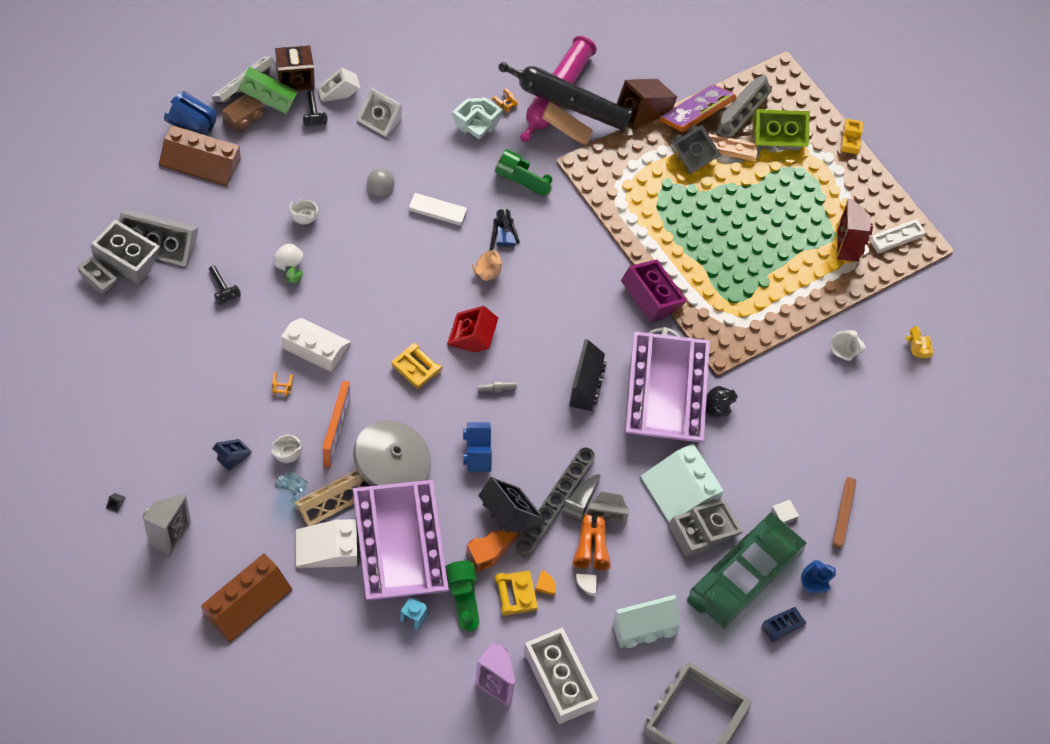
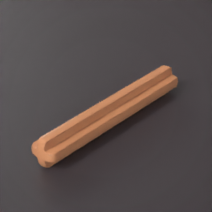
(844, 513)

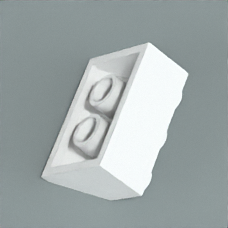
(314, 344)

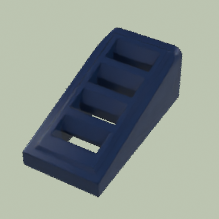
(776, 635)

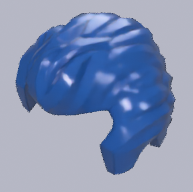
(817, 577)

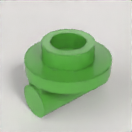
(293, 275)

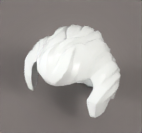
(847, 345)

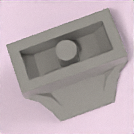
(98, 275)
(610, 506)

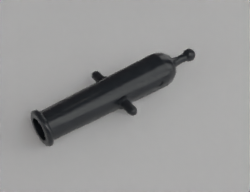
(570, 96)

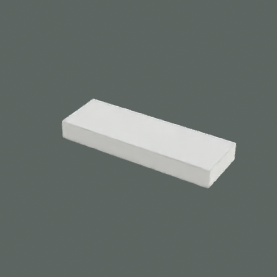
(437, 209)
(897, 236)

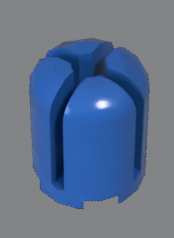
(191, 114)

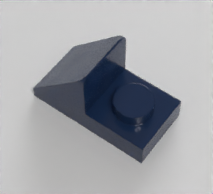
(231, 452)

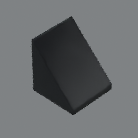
(115, 502)

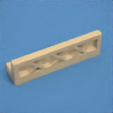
(328, 492)

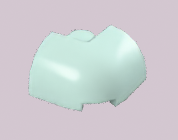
(477, 116)

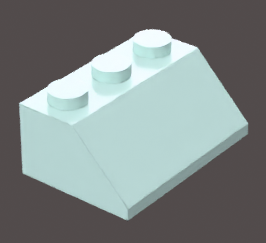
(646, 622)

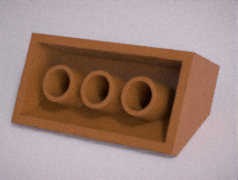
(199, 155)
(246, 597)

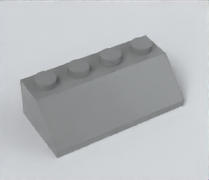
(173, 237)

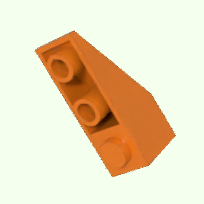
(489, 549)

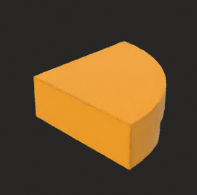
(546, 584)

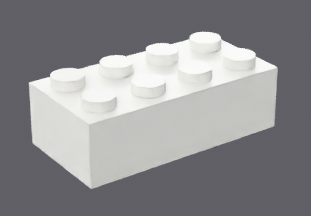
(560, 676)

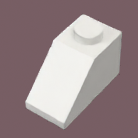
(339, 85)

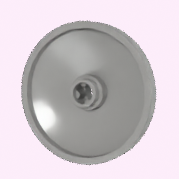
(391, 454)

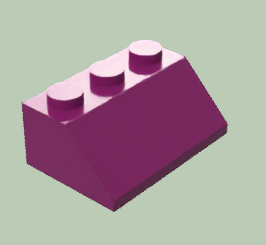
(653, 290)

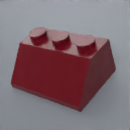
(853, 232)

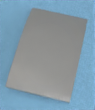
(704, 527)

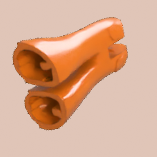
(582, 556)

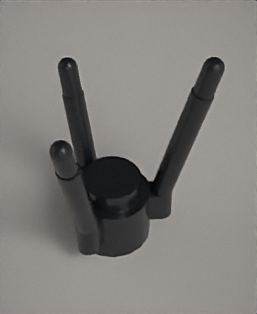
(504, 220)

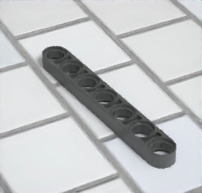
(557, 492)

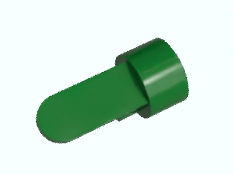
(516, 168)
(461, 581)

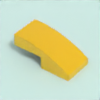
(852, 136)

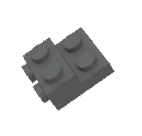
(695, 148)

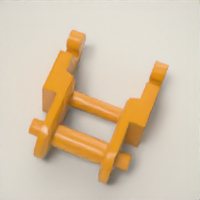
(510, 97)
(288, 386)

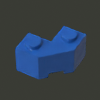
(478, 447)

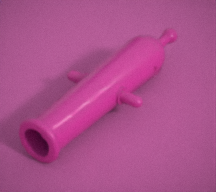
(568, 69)

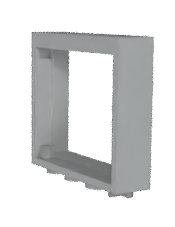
(710, 683)

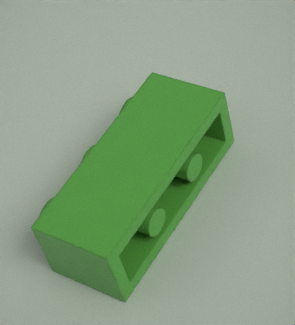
(267, 90)

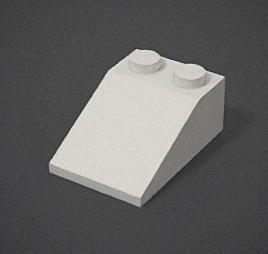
(327, 545)

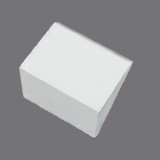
(380, 113)

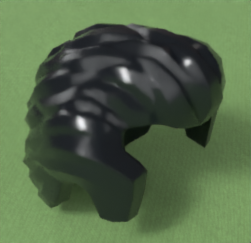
(719, 401)

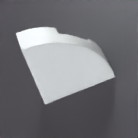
(587, 583)

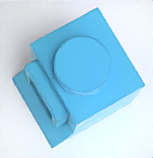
(416, 611)

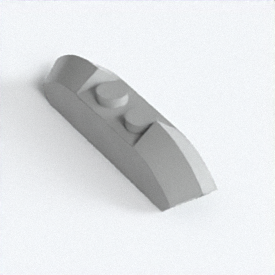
(743, 106)

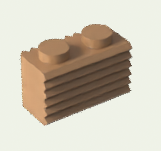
(243, 112)

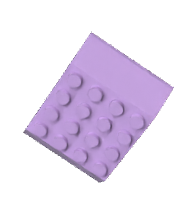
(667, 387)
(399, 540)

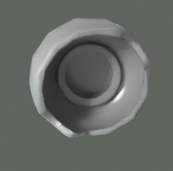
(380, 182)

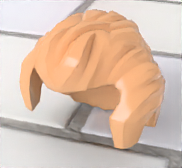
(488, 265)

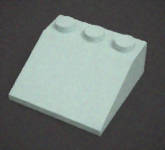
(682, 483)

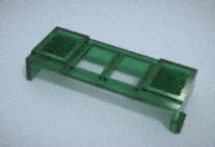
(723, 598)

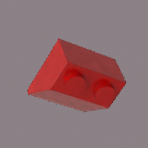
(473, 329)

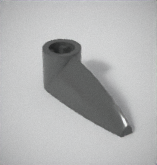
(579, 500)

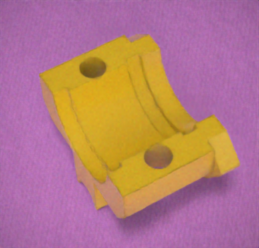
(921, 346)

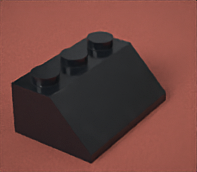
(588, 377)
(510, 506)

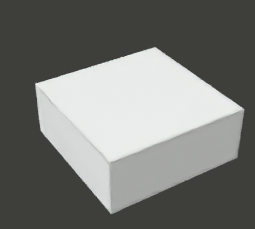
(785, 512)

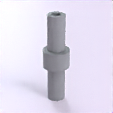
(497, 386)

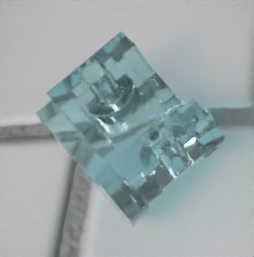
(293, 483)

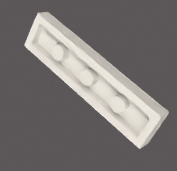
(225, 93)

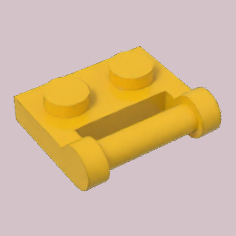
(412, 369)
(522, 590)

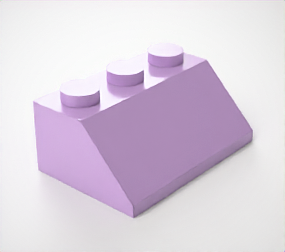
(496, 673)

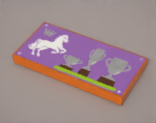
(698, 108)
(336, 424)

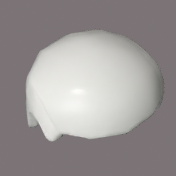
(303, 212)
(287, 256)
(287, 449)

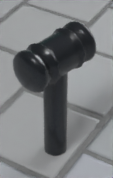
(314, 117)
(226, 294)

